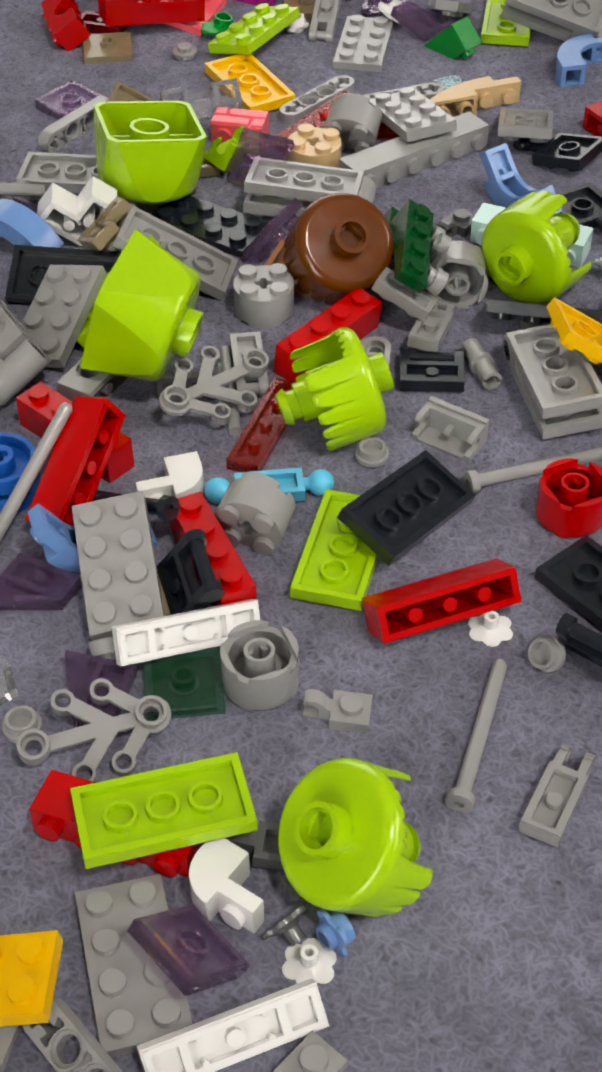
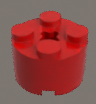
(570, 498)

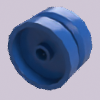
(14, 456)

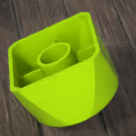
(149, 149)
(143, 313)

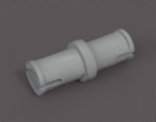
(481, 364)

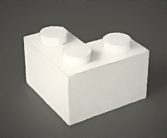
(73, 214)

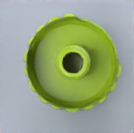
(529, 248)
(338, 389)
(349, 842)

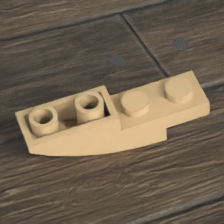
(478, 94)

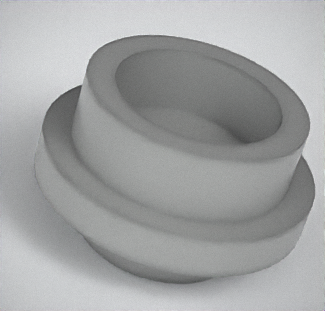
(185, 51)
(372, 452)
(547, 653)
(19, 720)

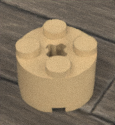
(316, 146)

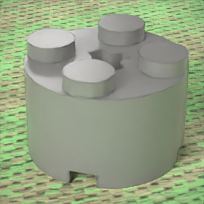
(355, 120)
(466, 272)
(263, 295)
(255, 512)
(260, 665)

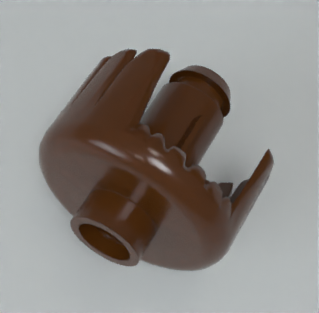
(338, 247)

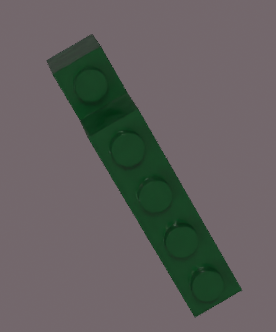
(412, 243)

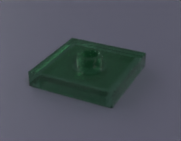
(187, 683)

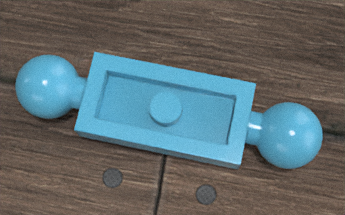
(290, 479)

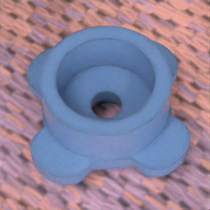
(334, 931)

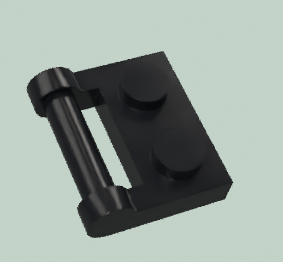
(432, 371)
(179, 576)
(580, 639)

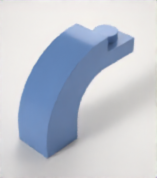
(574, 57)
(504, 181)
(25, 227)
(58, 538)

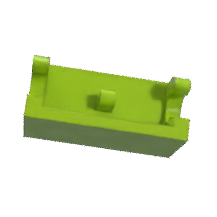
(222, 154)

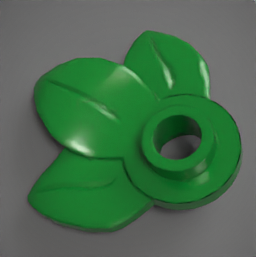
(218, 24)

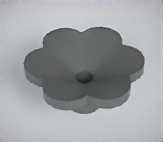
(289, 927)

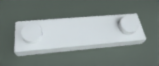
(180, 632)
(238, 1032)

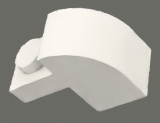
(181, 478)
(216, 885)

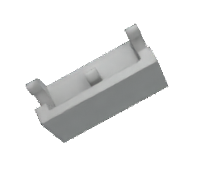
(451, 429)

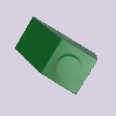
(456, 40)

